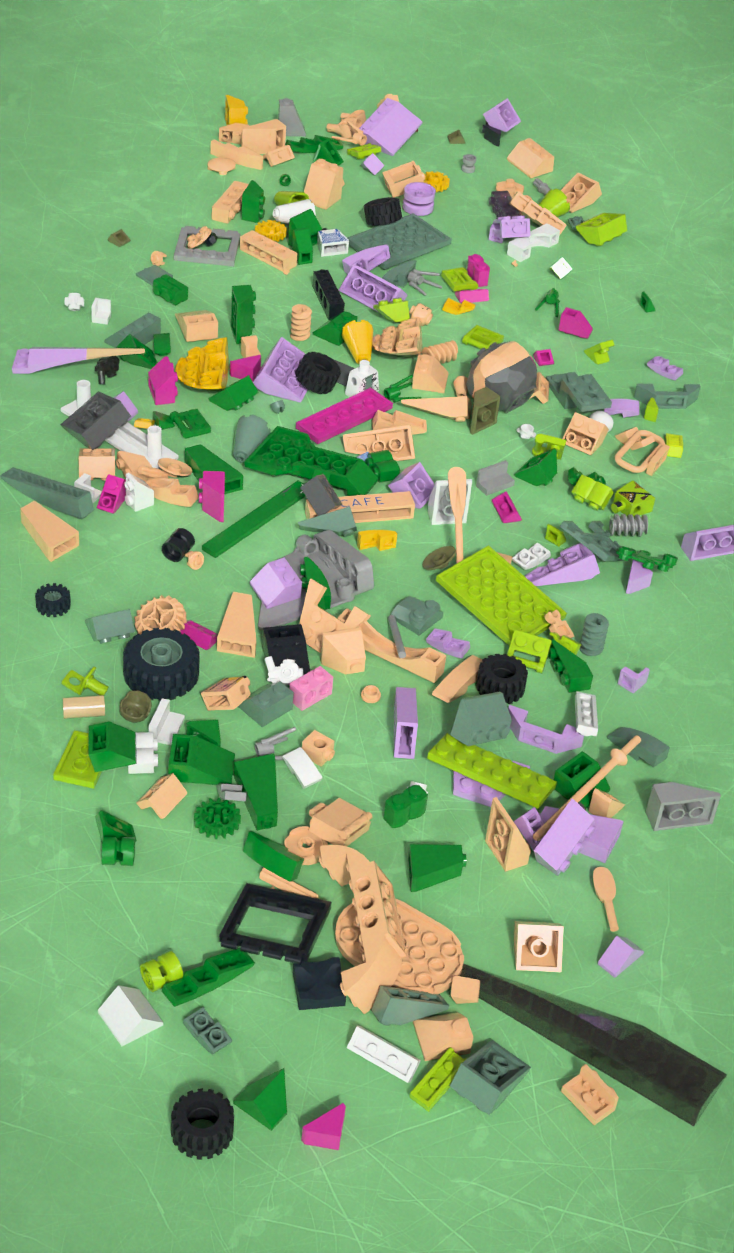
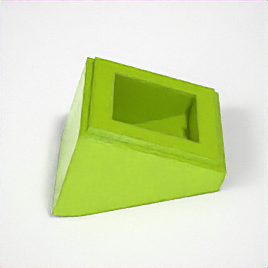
(651, 410)
(555, 535)

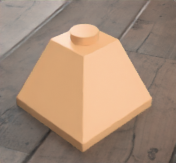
(343, 651)
(441, 1032)

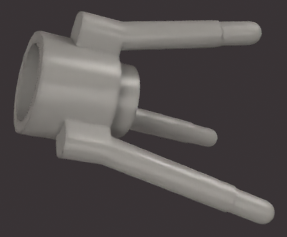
(415, 277)
(266, 746)

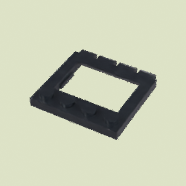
(281, 902)

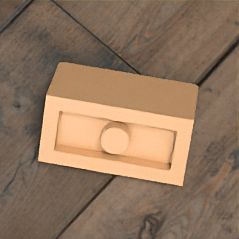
(279, 155)
(542, 390)
(163, 795)

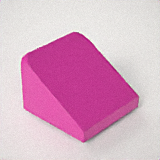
(543, 357)

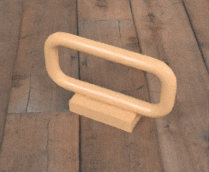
(652, 462)

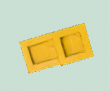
(377, 538)

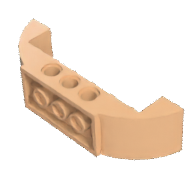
(377, 920)

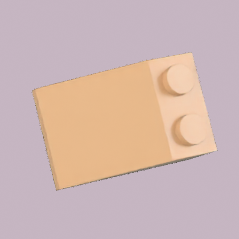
(581, 192)
(97, 462)
(505, 839)

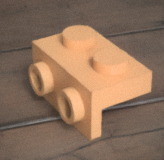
(591, 1095)

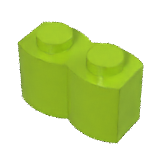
(592, 492)

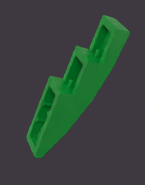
(310, 146)
(206, 978)

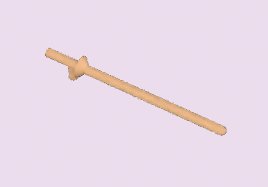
(618, 757)

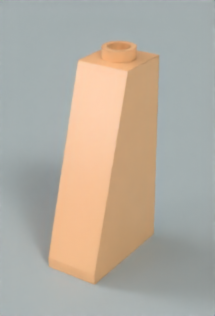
(49, 531)
(238, 627)

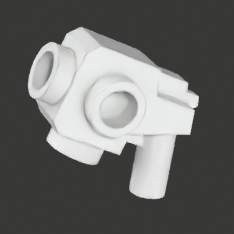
(285, 673)

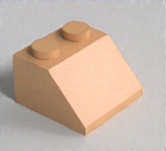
(429, 374)
(538, 946)

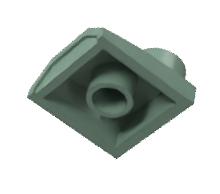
(417, 614)

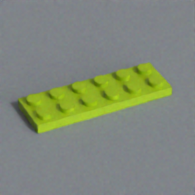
(492, 771)

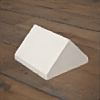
(128, 1015)

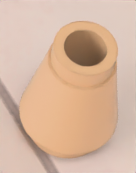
(460, 386)

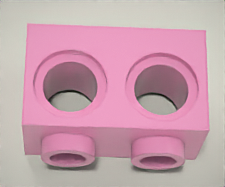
(311, 688)

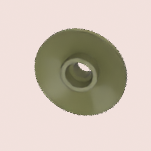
(439, 558)

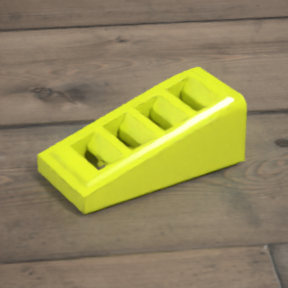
(675, 443)

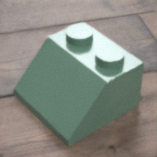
(110, 625)
(268, 703)

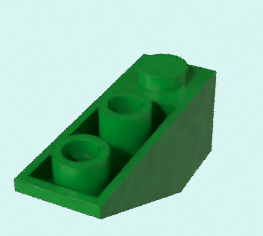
(572, 670)

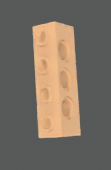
(229, 203)
(268, 251)

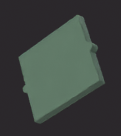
(151, 273)

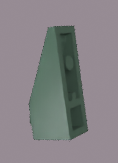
(338, 521)
(404, 1005)

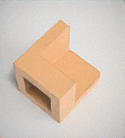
(249, 346)

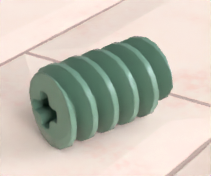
(594, 634)

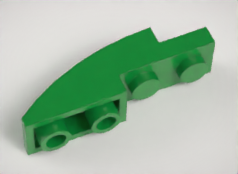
(312, 571)

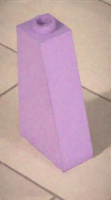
(405, 722)
(602, 840)

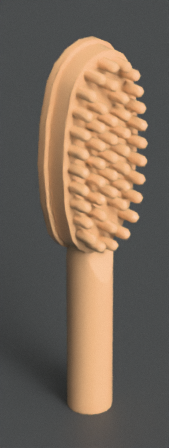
(606, 891)

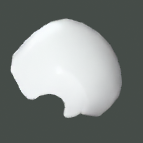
(604, 418)

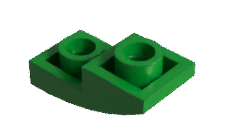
(162, 344)

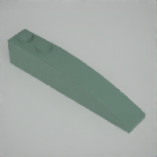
(51, 493)

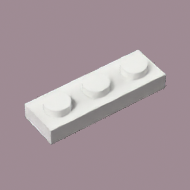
(383, 1054)

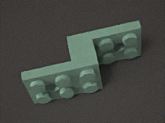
(578, 391)

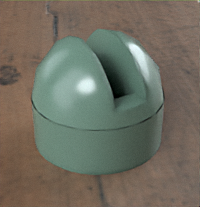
(278, 406)

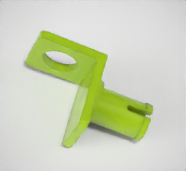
(85, 682)

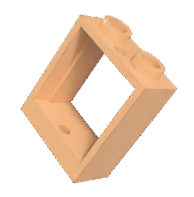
(400, 173)

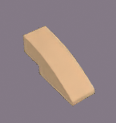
(385, 420)
(172, 492)

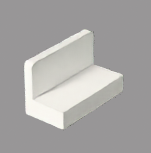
(165, 723)

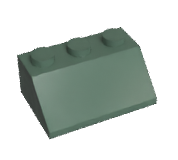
(141, 329)
(482, 719)

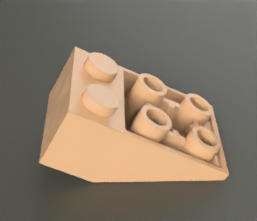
(264, 136)
(198, 325)

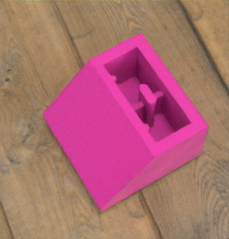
(162, 382)

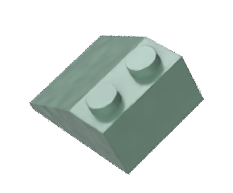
(489, 1076)

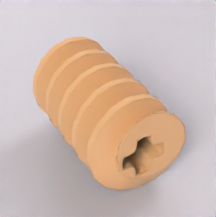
(300, 322)
(442, 352)

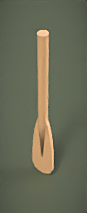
(457, 495)

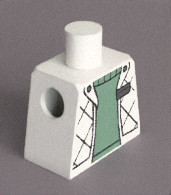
(362, 379)

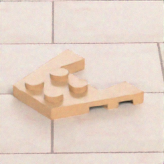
(318, 621)

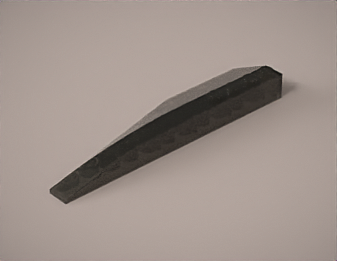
(610, 1044)

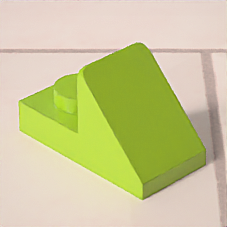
(599, 352)

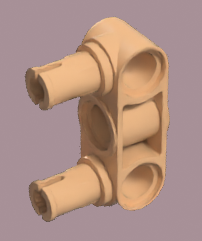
(343, 128)

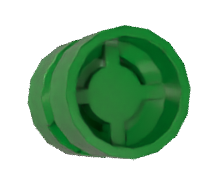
(118, 851)

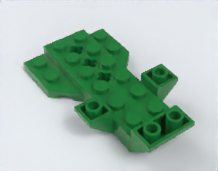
(293, 453)

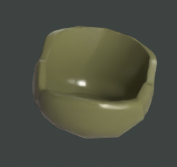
(135, 706)

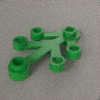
(648, 561)

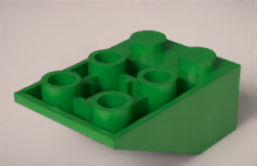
(200, 761)

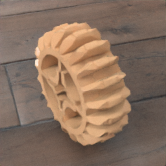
(161, 614)

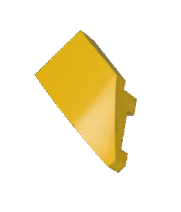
(457, 308)

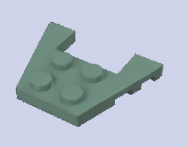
(596, 542)

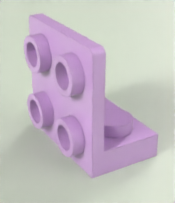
(514, 227)

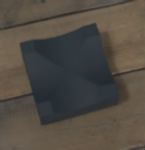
(319, 984)

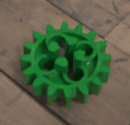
(217, 825)

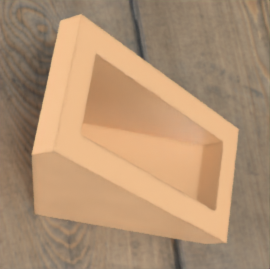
(604, 804)

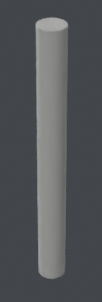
(396, 636)

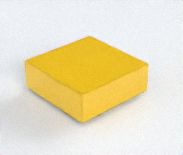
(144, 423)

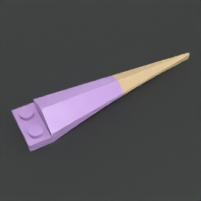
(41, 358)

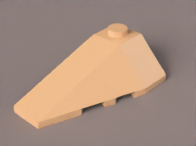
(449, 407)

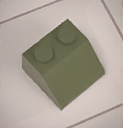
(484, 410)

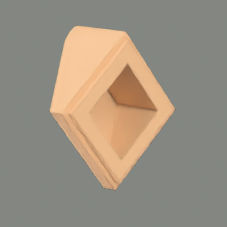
(465, 990)

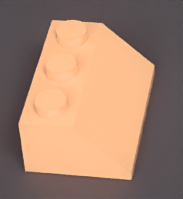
(531, 158)

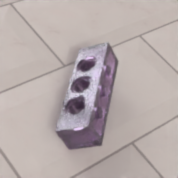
(500, 204)

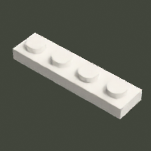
(586, 714)

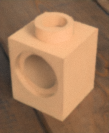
(318, 748)

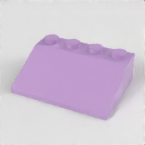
(390, 126)
(278, 372)

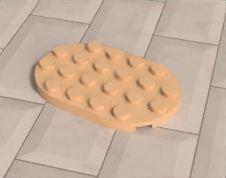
(430, 948)

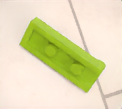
(437, 1080)

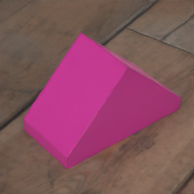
(246, 366)
(326, 1129)

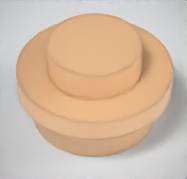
(370, 694)

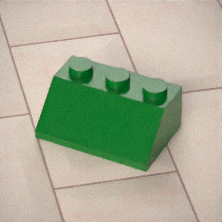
(242, 311)

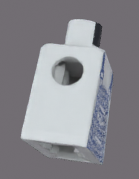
(332, 242)

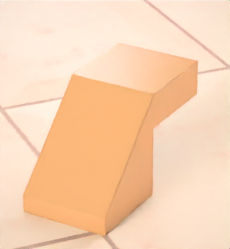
(626, 435)

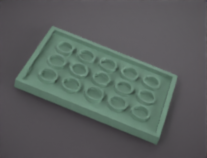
(406, 239)

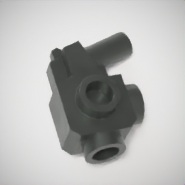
(107, 366)

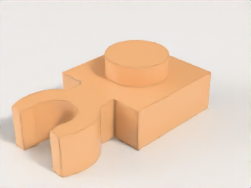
(557, 625)

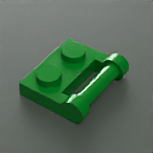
(194, 420)

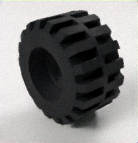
(382, 211)
(318, 372)
(502, 675)
(202, 1141)

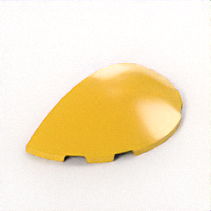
(205, 366)

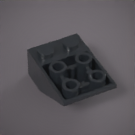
(286, 643)

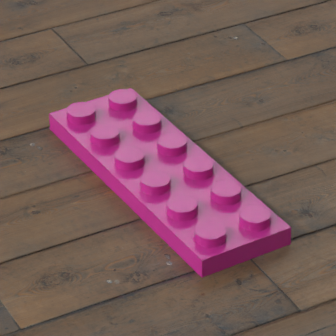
(343, 415)

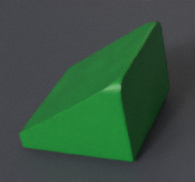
(646, 303)
(162, 420)

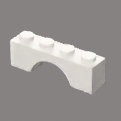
(542, 236)

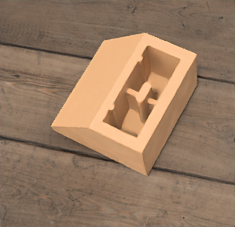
(585, 434)

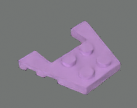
(474, 790)

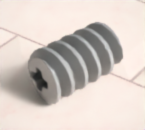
(628, 524)

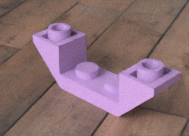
(542, 737)

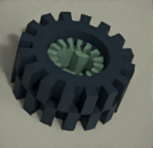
(53, 600)

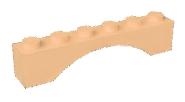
(422, 662)

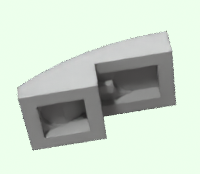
(231, 792)

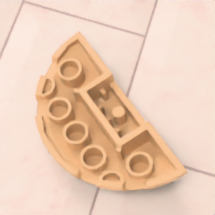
(400, 340)

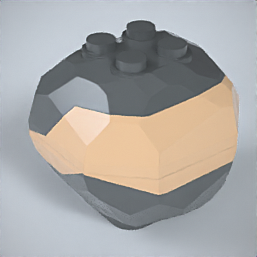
(506, 371)

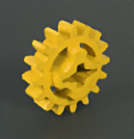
(437, 180)
(271, 230)

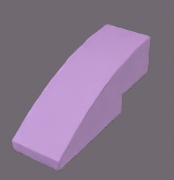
(367, 258)

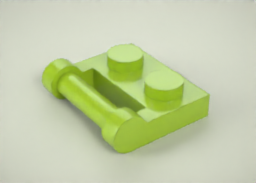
(456, 281)
(483, 335)
(552, 442)
(530, 645)

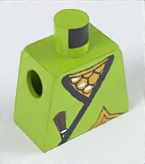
(633, 500)

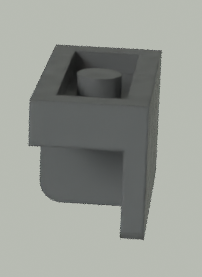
(321, 495)

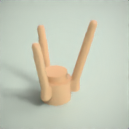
(358, 138)

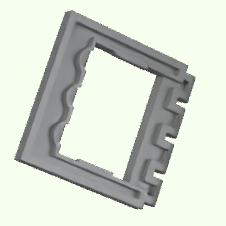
(204, 256)

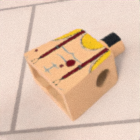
(234, 692)

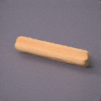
(284, 885)

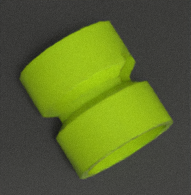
(158, 972)

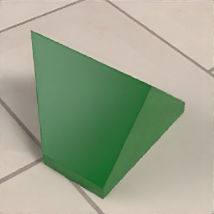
(328, 152)
(112, 826)
(265, 1099)

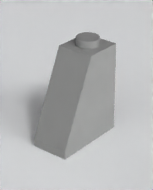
(290, 117)

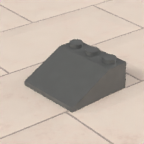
(96, 420)

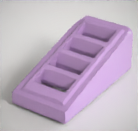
(526, 822)

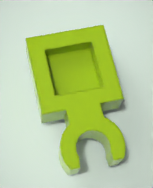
(567, 642)

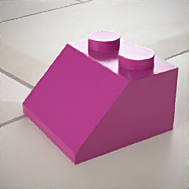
(213, 494)

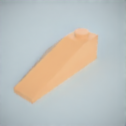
(395, 439)

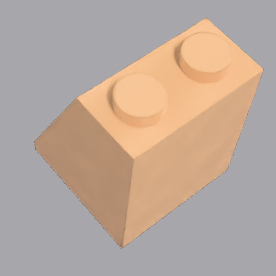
(324, 183)

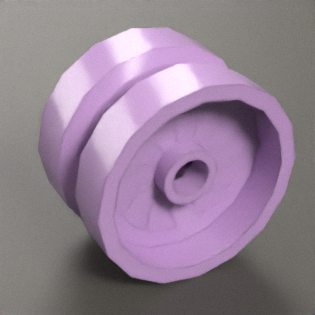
(419, 198)

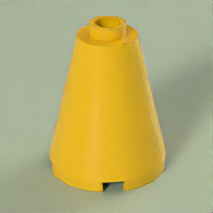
(359, 339)

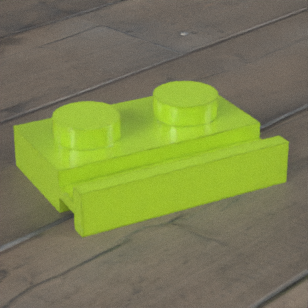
(362, 151)

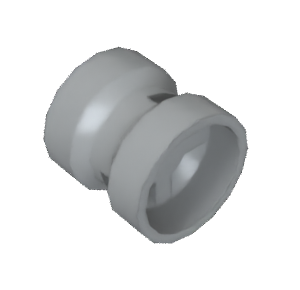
(468, 163)

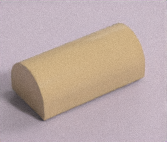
(83, 707)

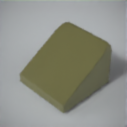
(456, 138)
(119, 238)

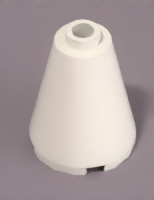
(284, 212)

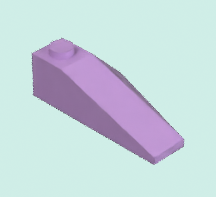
(573, 565)

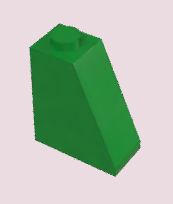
(434, 864)

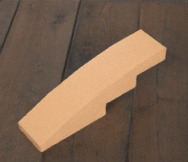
(241, 155)
(535, 212)
(458, 680)

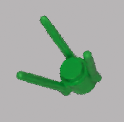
(551, 298)
(393, 391)

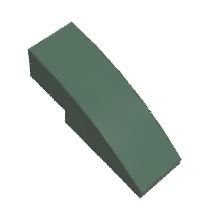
(399, 275)
(649, 749)

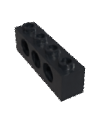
(327, 293)

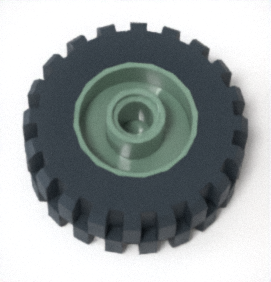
(161, 663)

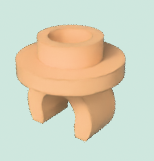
(157, 258)
(195, 559)

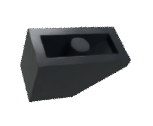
(491, 134)

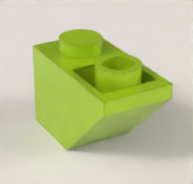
(394, 310)

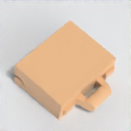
(339, 822)

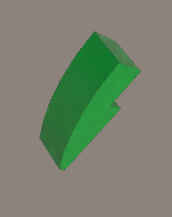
(273, 856)

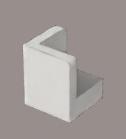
(101, 311)
(84, 482)

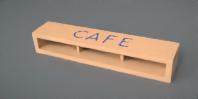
(374, 507)

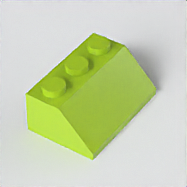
(602, 228)

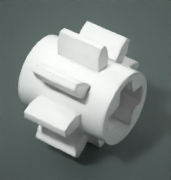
(74, 301)

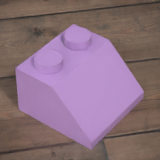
(502, 116)
(416, 481)
(276, 583)

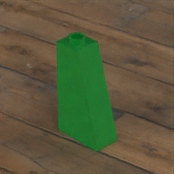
(202, 459)
(259, 783)

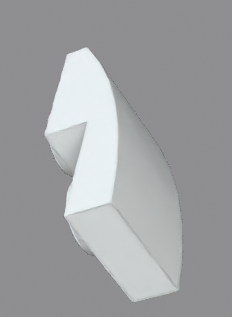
(530, 558)
(302, 767)

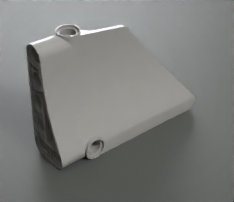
(342, 565)

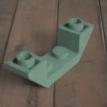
(667, 399)

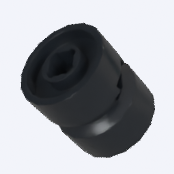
(178, 545)

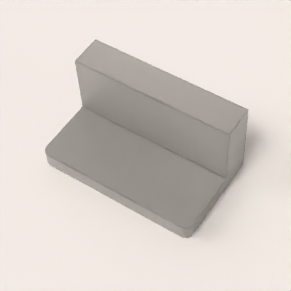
(494, 478)

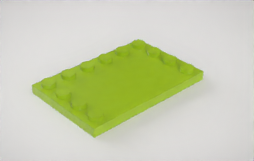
(498, 594)

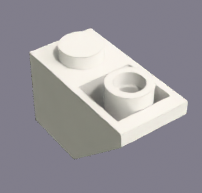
(138, 493)

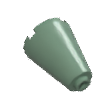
(249, 435)

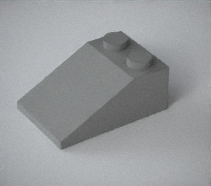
(680, 806)

